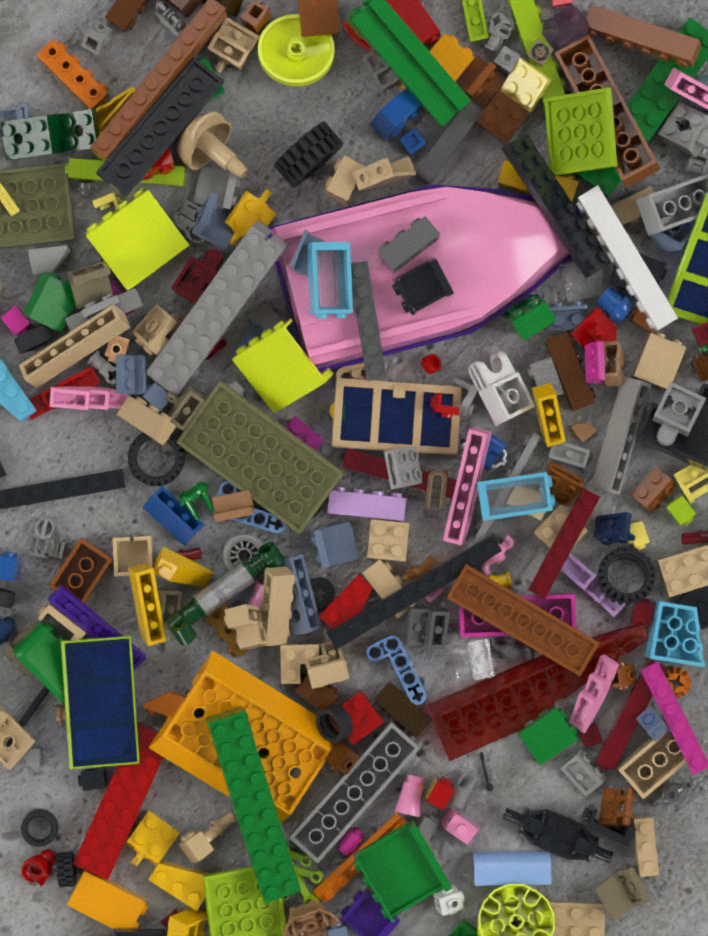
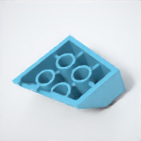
(675, 634)

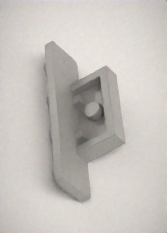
(126, 302)

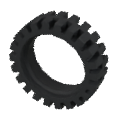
(150, 480)
(632, 555)

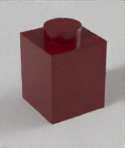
(642, 612)

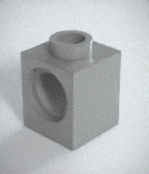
(506, 60)

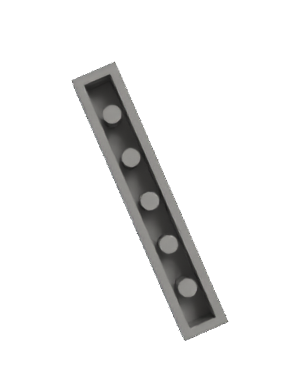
(621, 435)

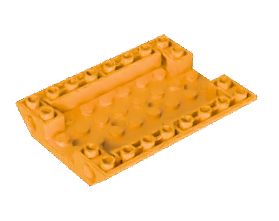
(275, 722)

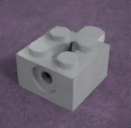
(686, 130)
(677, 413)

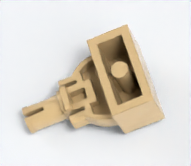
(197, 845)

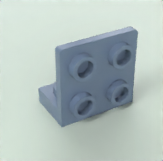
(211, 223)

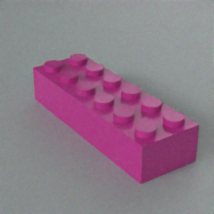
(558, 605)

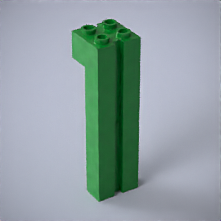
(408, 59)

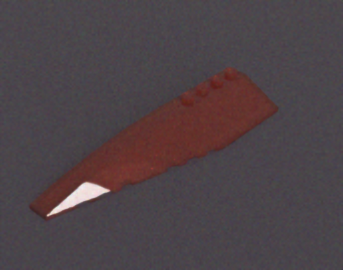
(517, 695)

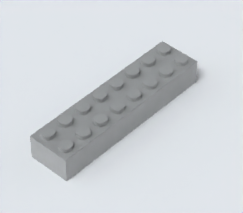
(354, 792)

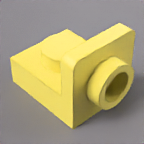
(105, 202)

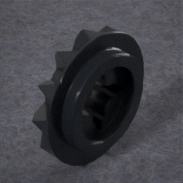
(326, 586)

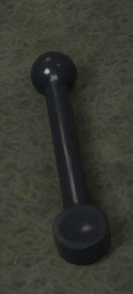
(489, 787)

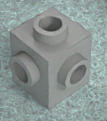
(96, 37)

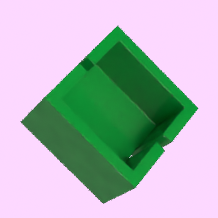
(529, 316)

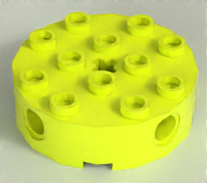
(516, 904)

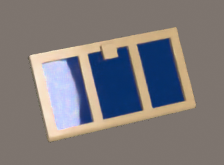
(394, 416)

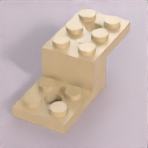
(21, 739)

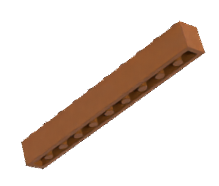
(160, 77)

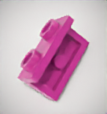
(595, 363)

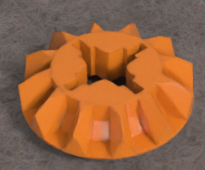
(684, 678)

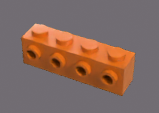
(76, 78)

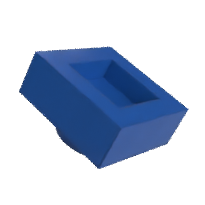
(412, 141)

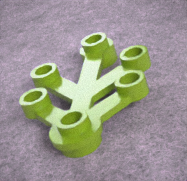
(300, 871)

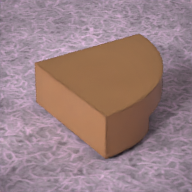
(583, 431)

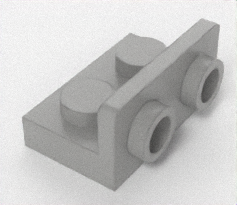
(583, 772)

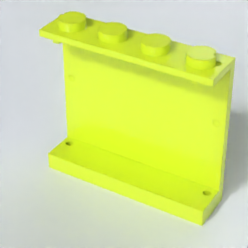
(136, 238)
(279, 367)

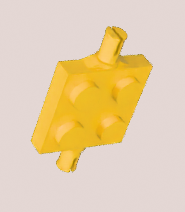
(247, 212)

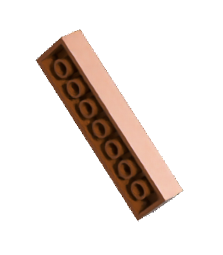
(588, 72)

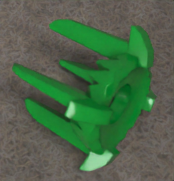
(194, 493)

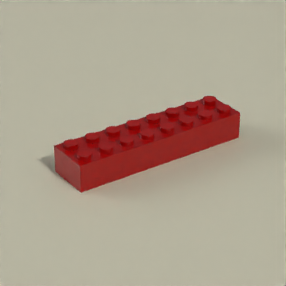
(119, 808)

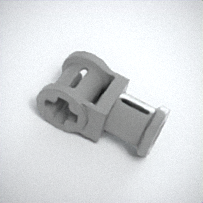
(499, 31)
(699, 163)
(103, 366)

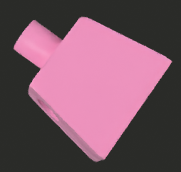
(459, 826)

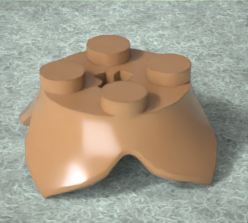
(309, 920)

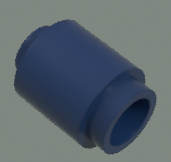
(6, 628)

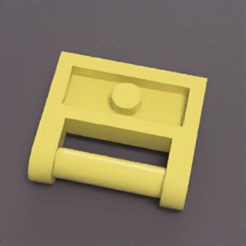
(688, 477)

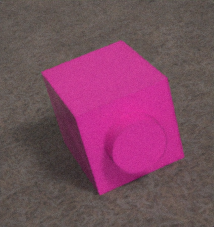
(16, 321)

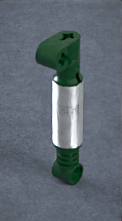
(224, 590)

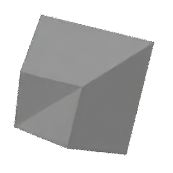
(48, 259)

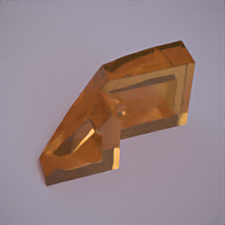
(414, 573)

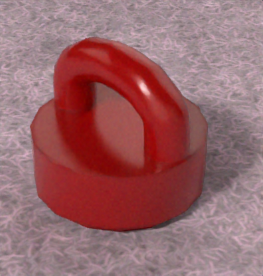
(431, 363)

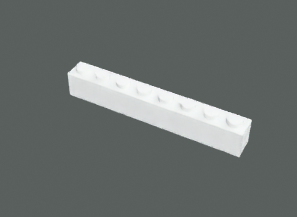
(626, 258)

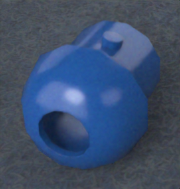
(615, 305)

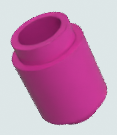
(350, 841)

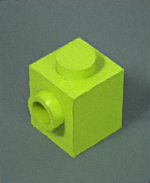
(681, 511)

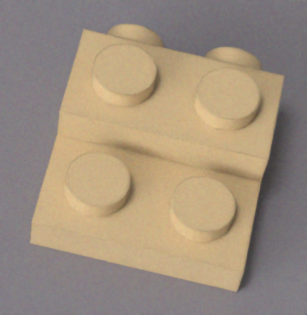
(153, 329)

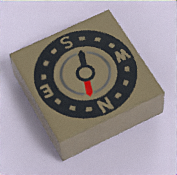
(540, 52)

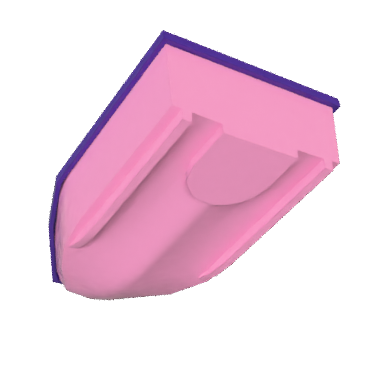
(489, 247)

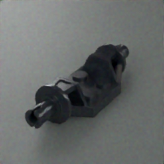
(558, 834)

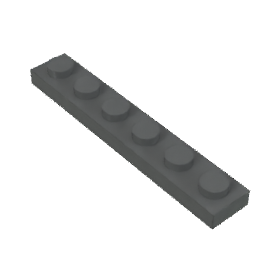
(367, 321)

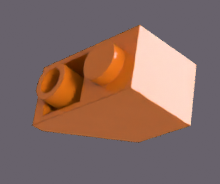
(164, 704)

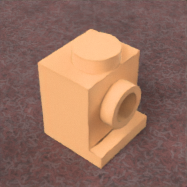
(119, 341)

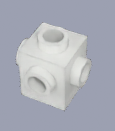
(449, 902)

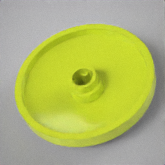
(291, 57)

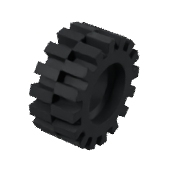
(65, 869)

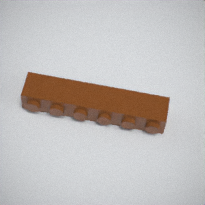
(643, 36)

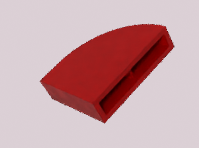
(415, 18)

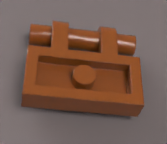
(611, 807)

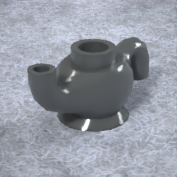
(511, 650)
(670, 793)

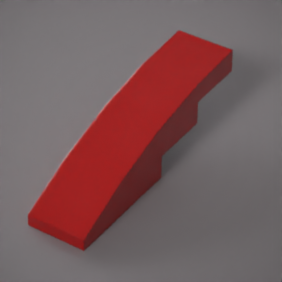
(85, 378)

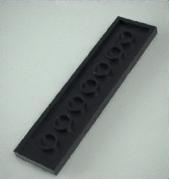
(160, 127)
(556, 205)

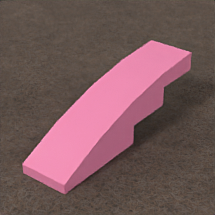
(86, 398)
(594, 693)

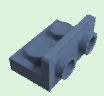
(567, 316)
(130, 374)

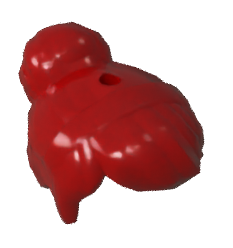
(38, 867)

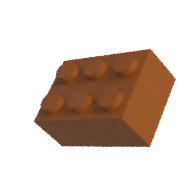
(82, 569)

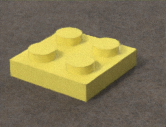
(525, 84)

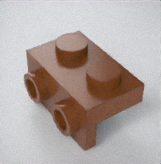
(653, 489)

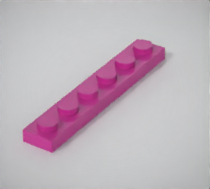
(675, 718)

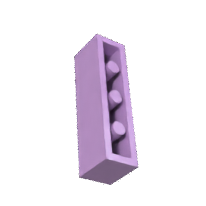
(367, 505)

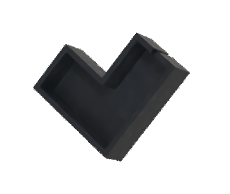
(687, 449)

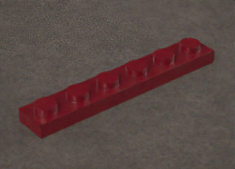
(563, 543)

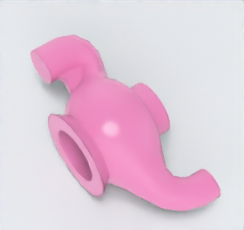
(498, 558)

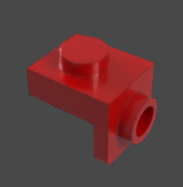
(446, 411)

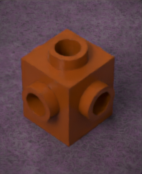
(624, 676)

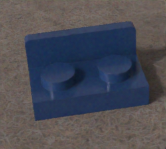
(613, 528)

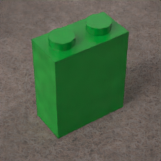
(51, 302)
(548, 735)

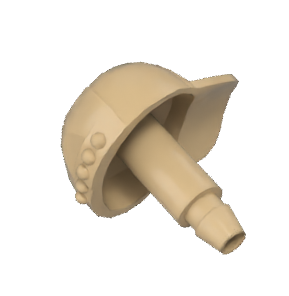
(205, 141)

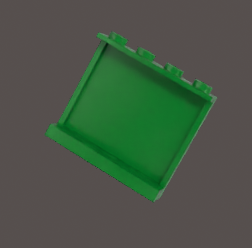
(400, 869)

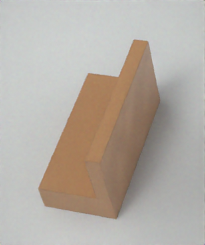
(233, 505)

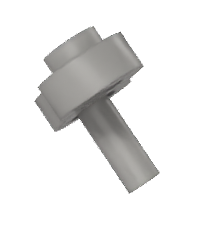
(468, 405)

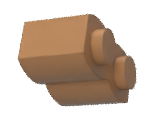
(613, 363)

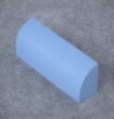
(512, 868)

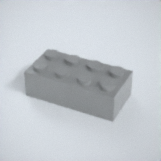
(673, 205)

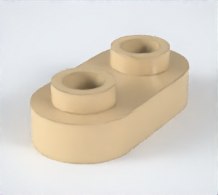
(354, 371)

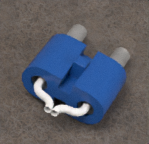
(495, 449)

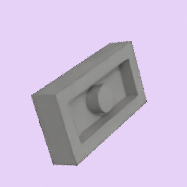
(569, 454)

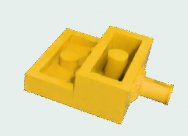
(151, 839)

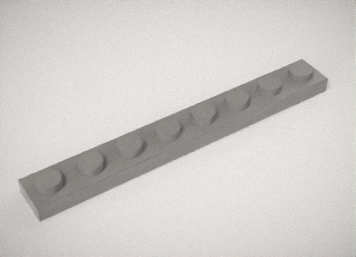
(520, 460)

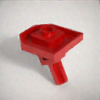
(595, 328)

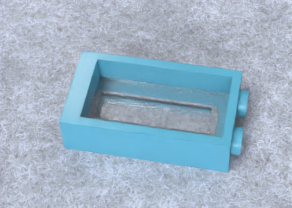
(329, 279)
(515, 496)

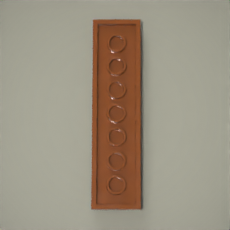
(522, 620)

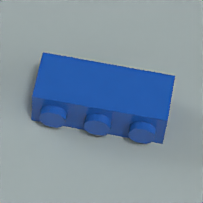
(172, 515)

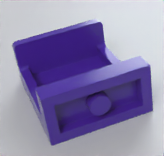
(366, 917)

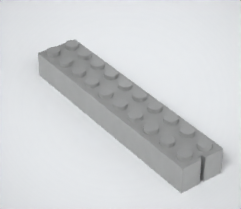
(217, 308)

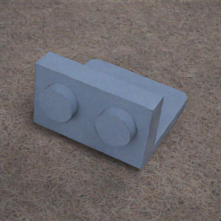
(335, 545)

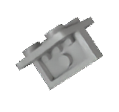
(403, 467)

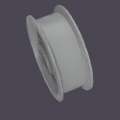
(232, 542)

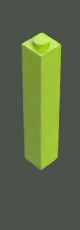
(86, 170)

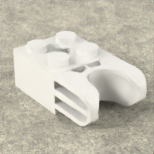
(501, 389)

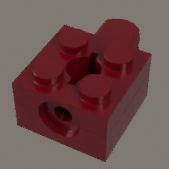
(197, 275)

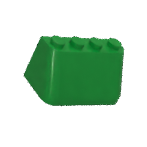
(42, 657)

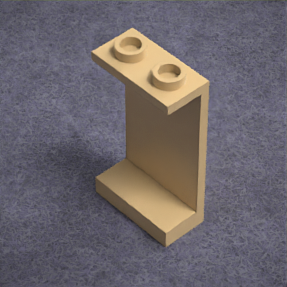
(383, 174)

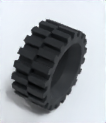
(308, 154)

